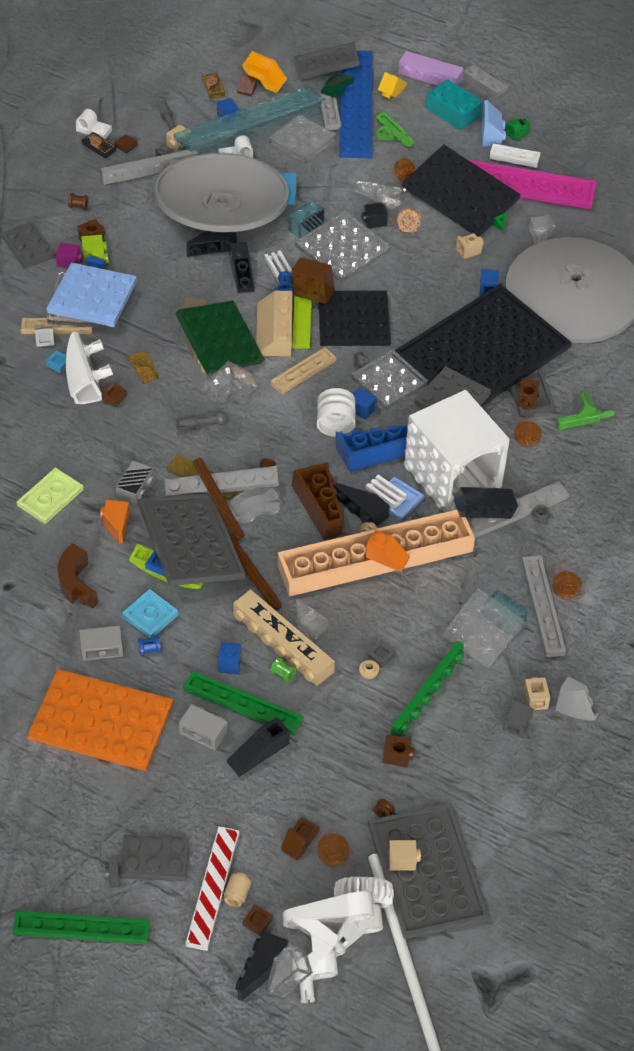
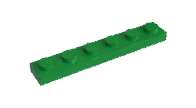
(425, 693)
(240, 701)
(81, 927)

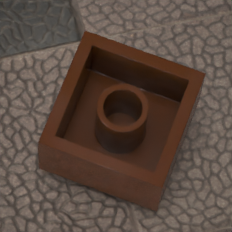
(313, 280)

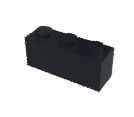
(485, 502)

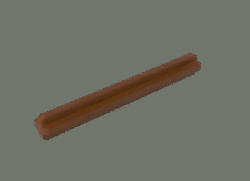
(218, 498)
(256, 577)

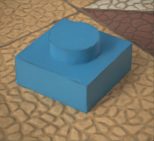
(56, 361)

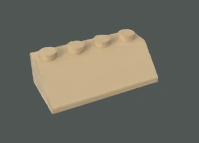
(275, 324)

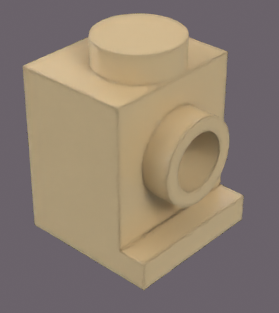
(171, 143)
(469, 245)
(537, 693)

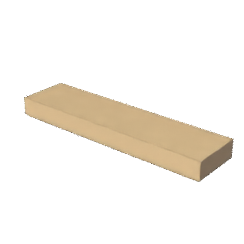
(29, 324)
(303, 370)

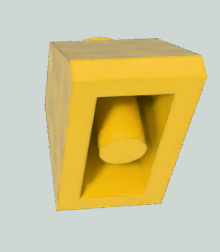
(391, 85)

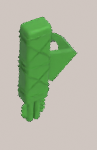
(392, 130)
(587, 414)

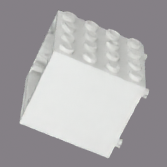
(455, 448)

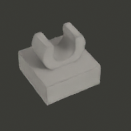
(44, 336)

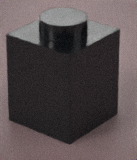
(374, 215)

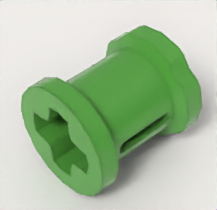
(283, 670)

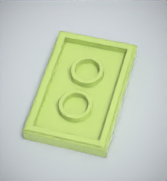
(50, 495)

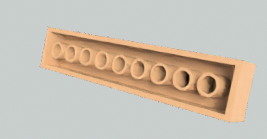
(345, 557)

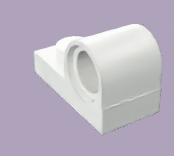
(88, 123)
(241, 147)

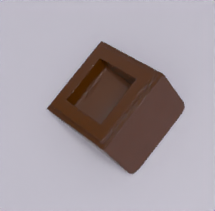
(247, 85)
(294, 844)

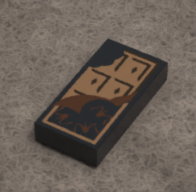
(99, 145)

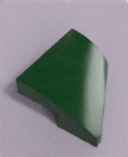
(336, 84)

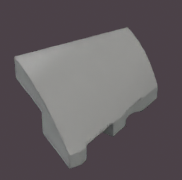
(575, 700)

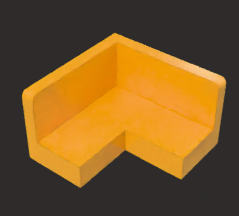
(265, 70)

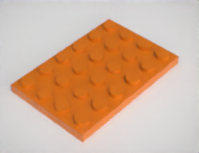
(101, 719)

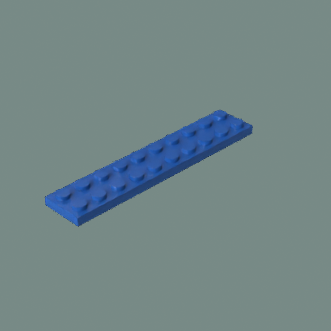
(357, 110)

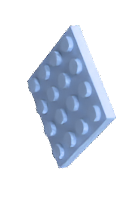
(92, 294)

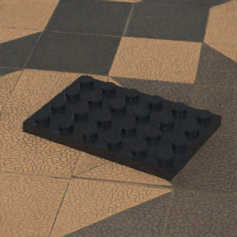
(460, 190)

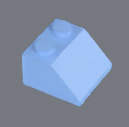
(492, 125)

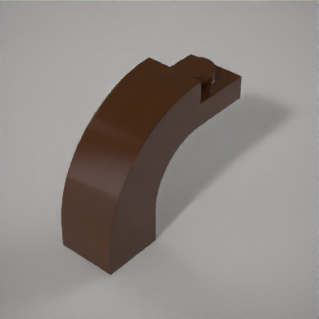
(69, 566)

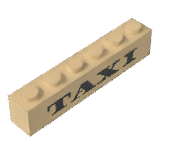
(283, 638)

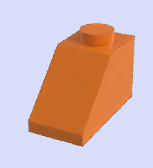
(116, 518)
(386, 551)

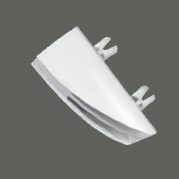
(81, 377)

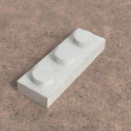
(514, 155)

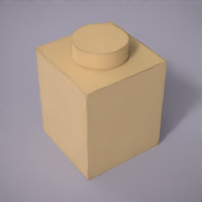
(403, 855)

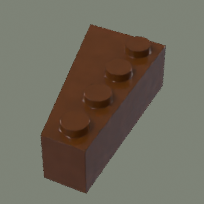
(319, 498)

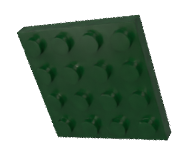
(219, 336)

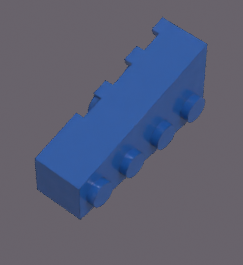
(371, 447)

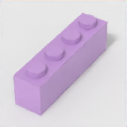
(429, 69)

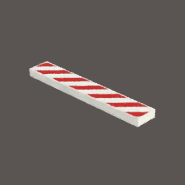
(212, 888)

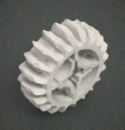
(381, 889)

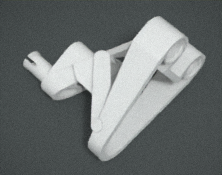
(348, 915)

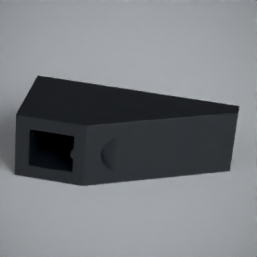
(210, 243)
(241, 267)
(363, 504)
(260, 746)
(260, 965)

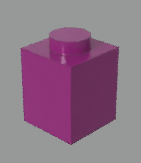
(68, 254)

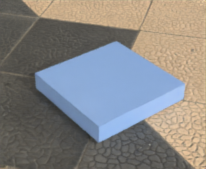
(413, 499)

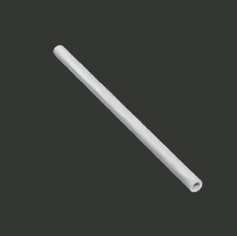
(407, 964)

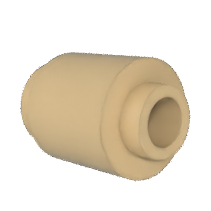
(237, 889)

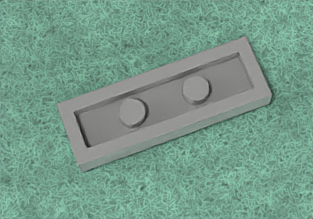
(485, 81)
(330, 113)

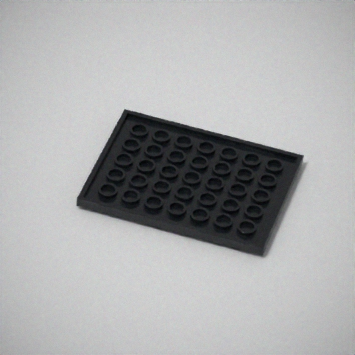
(488, 341)

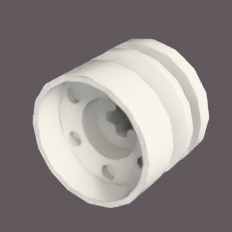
(335, 412)

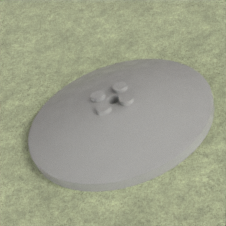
(221, 192)
(584, 309)

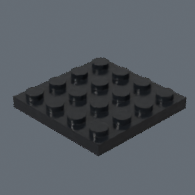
(355, 319)

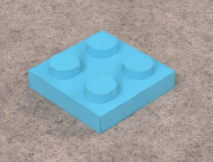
(150, 614)

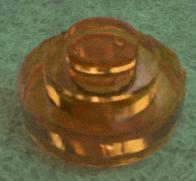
(403, 168)
(408, 220)
(527, 433)
(567, 584)
(332, 849)

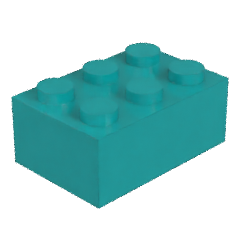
(454, 104)

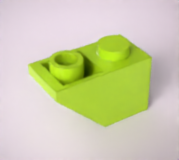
(94, 247)

